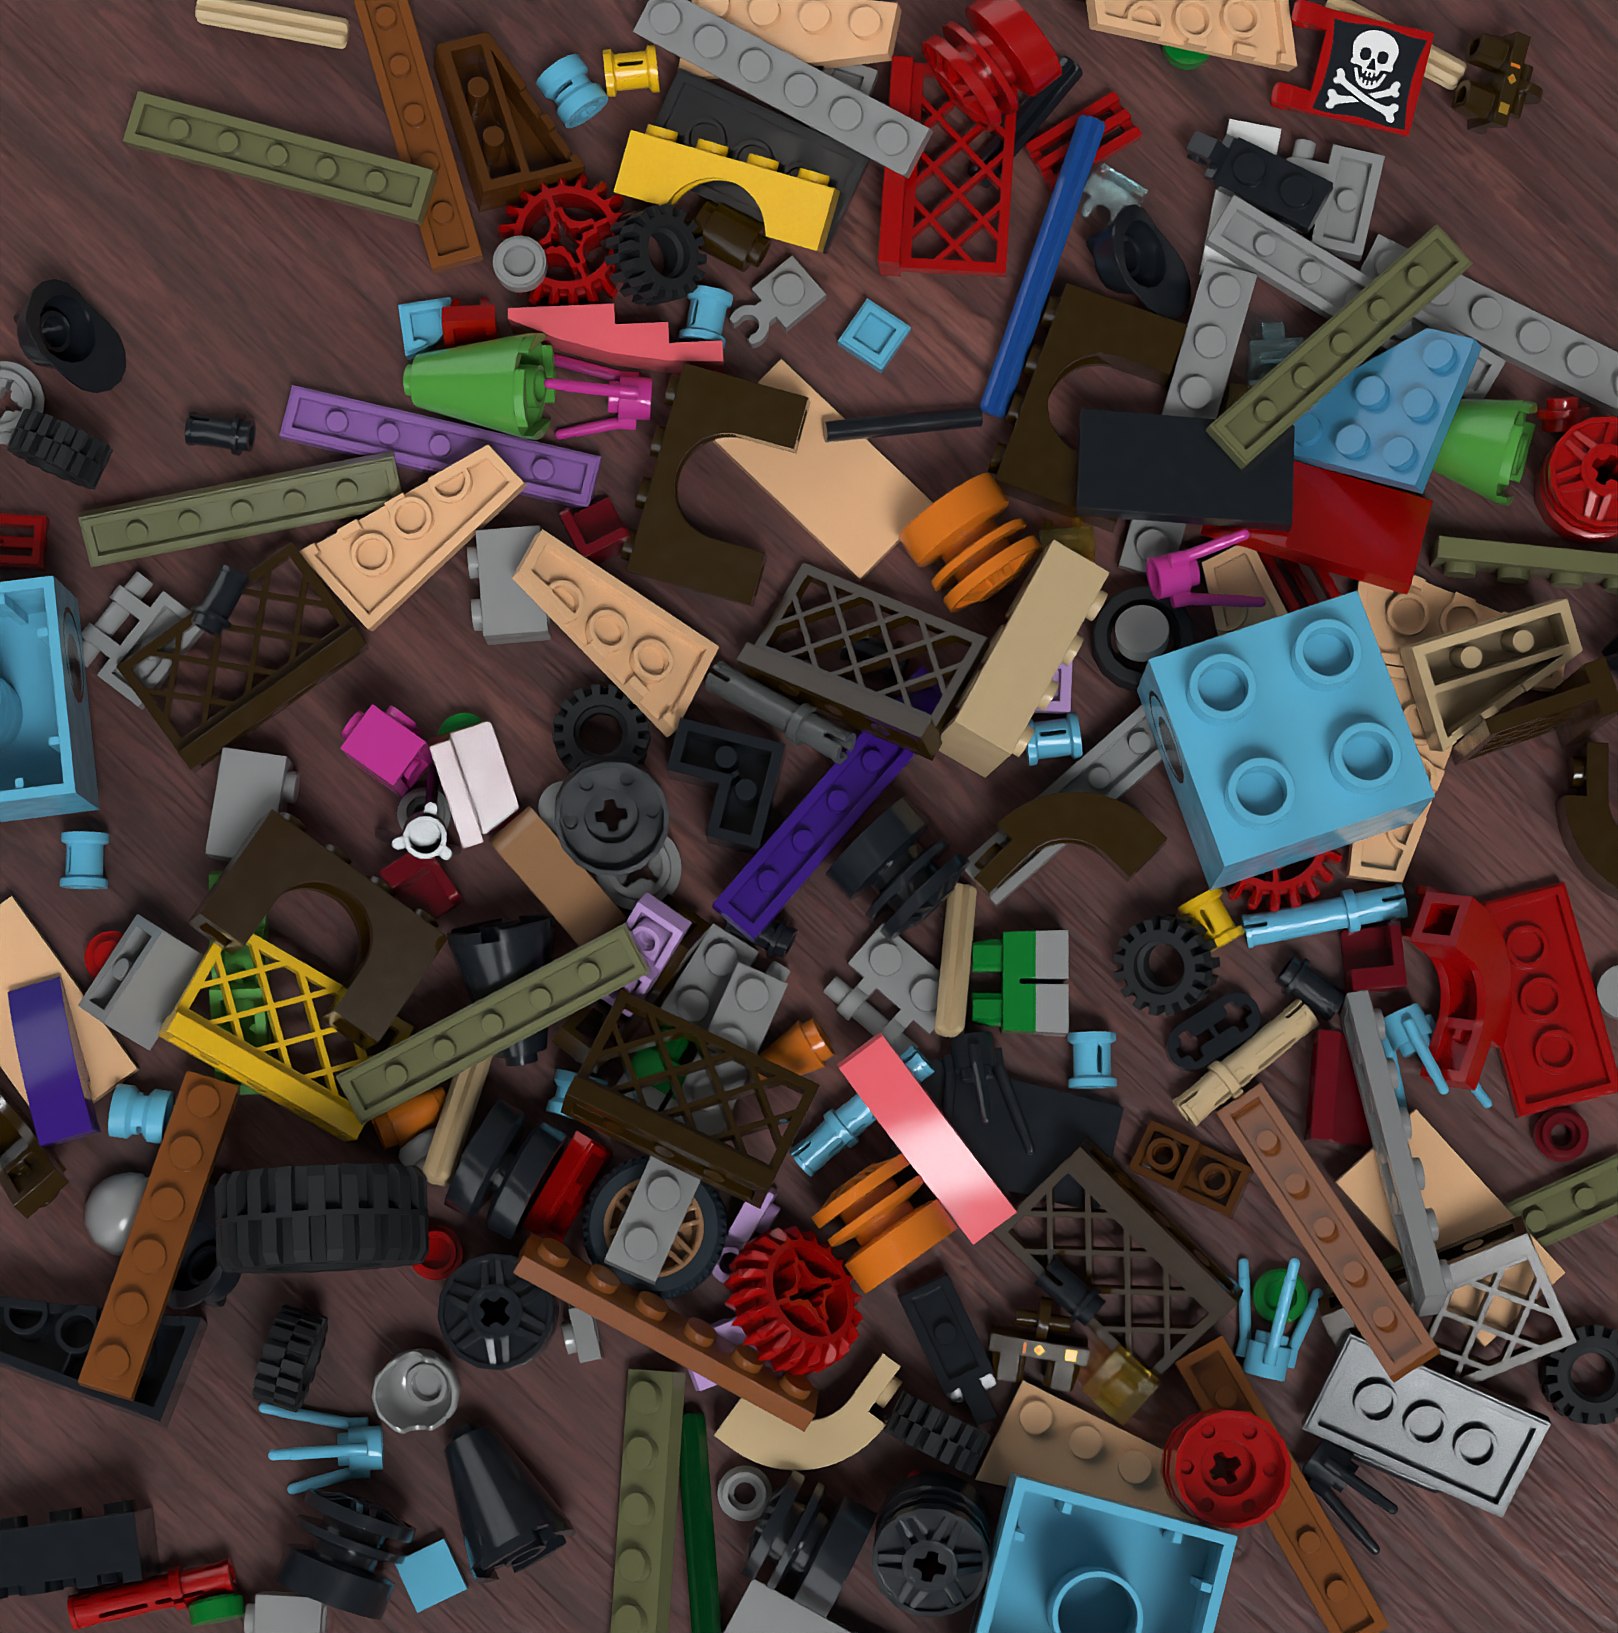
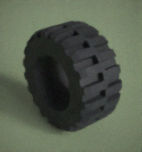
(321, 1218)

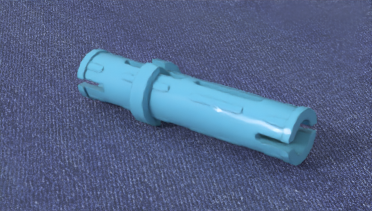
(1325, 915)
(847, 1123)

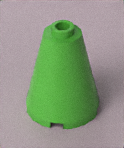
(487, 383)
(1487, 446)

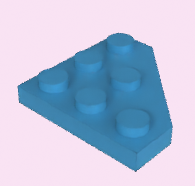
(1390, 412)

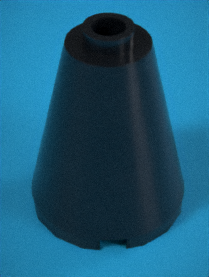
(498, 954)
(500, 1504)

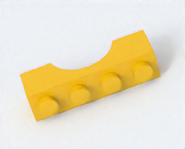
(663, 171)

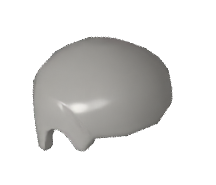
(113, 1209)
(416, 1391)

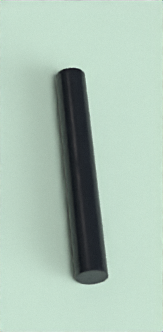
(902, 424)

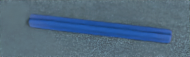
(1042, 266)

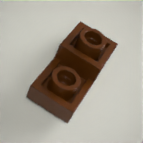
(1191, 1169)

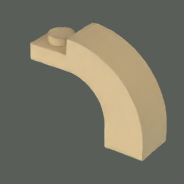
(826, 1440)

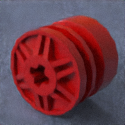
(982, 65)
(1567, 484)
(1255, 1478)

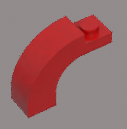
(1473, 984)

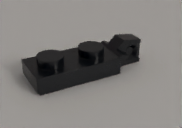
(1261, 179)
(951, 1345)

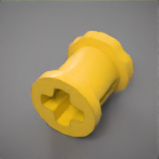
(631, 70)
(1212, 914)

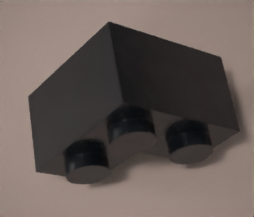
(740, 769)

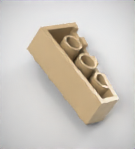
(1024, 659)

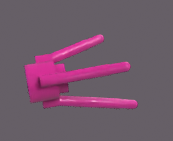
(626, 395)
(1178, 571)

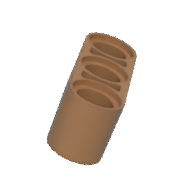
(556, 879)

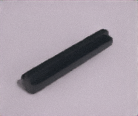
(1031, 116)

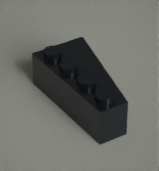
(54, 1339)
(77, 1549)

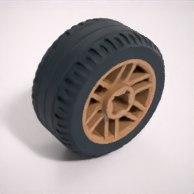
(694, 1248)

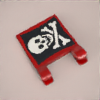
(1364, 73)

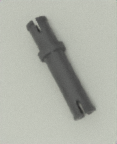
(797, 721)

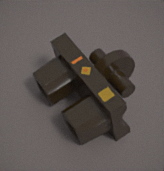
(1503, 84)
(1062, 1352)

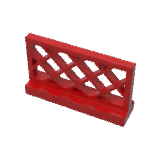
(899, 192)

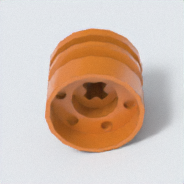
(965, 536)
(883, 1222)

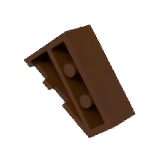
(498, 124)

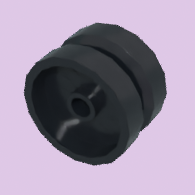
(499, 1166)

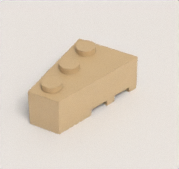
(1486, 665)

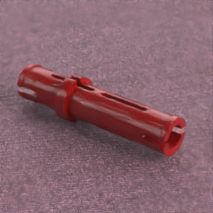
(164, 1591)

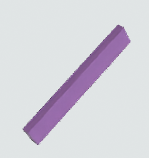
(435, 444)

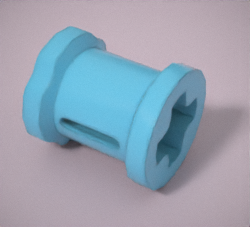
(706, 315)
(1055, 739)
(84, 860)
(1092, 1060)

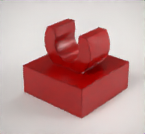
(469, 323)

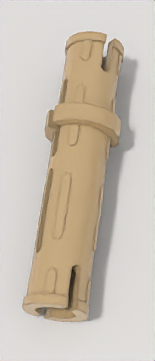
(1238, 1068)

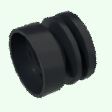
(638, 832)
(897, 869)
(501, 1345)
(939, 1516)
(808, 1542)
(345, 1553)

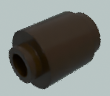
(732, 236)

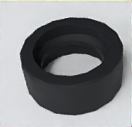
(1101, 645)

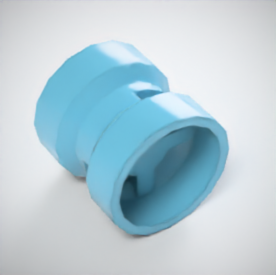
(572, 91)
(139, 1113)

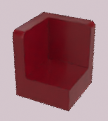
(596, 531)
(422, 885)
(1373, 959)

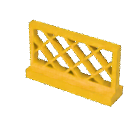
(251, 1064)

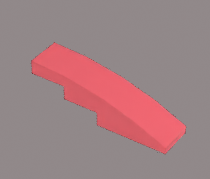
(595, 335)
(926, 1138)

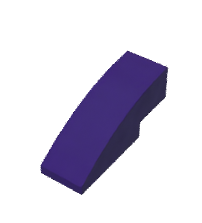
(52, 1063)

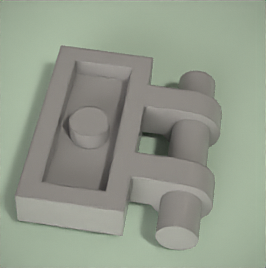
(1348, 210)
(152, 623)
(708, 974)
(901, 978)

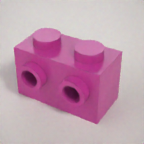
(387, 748)

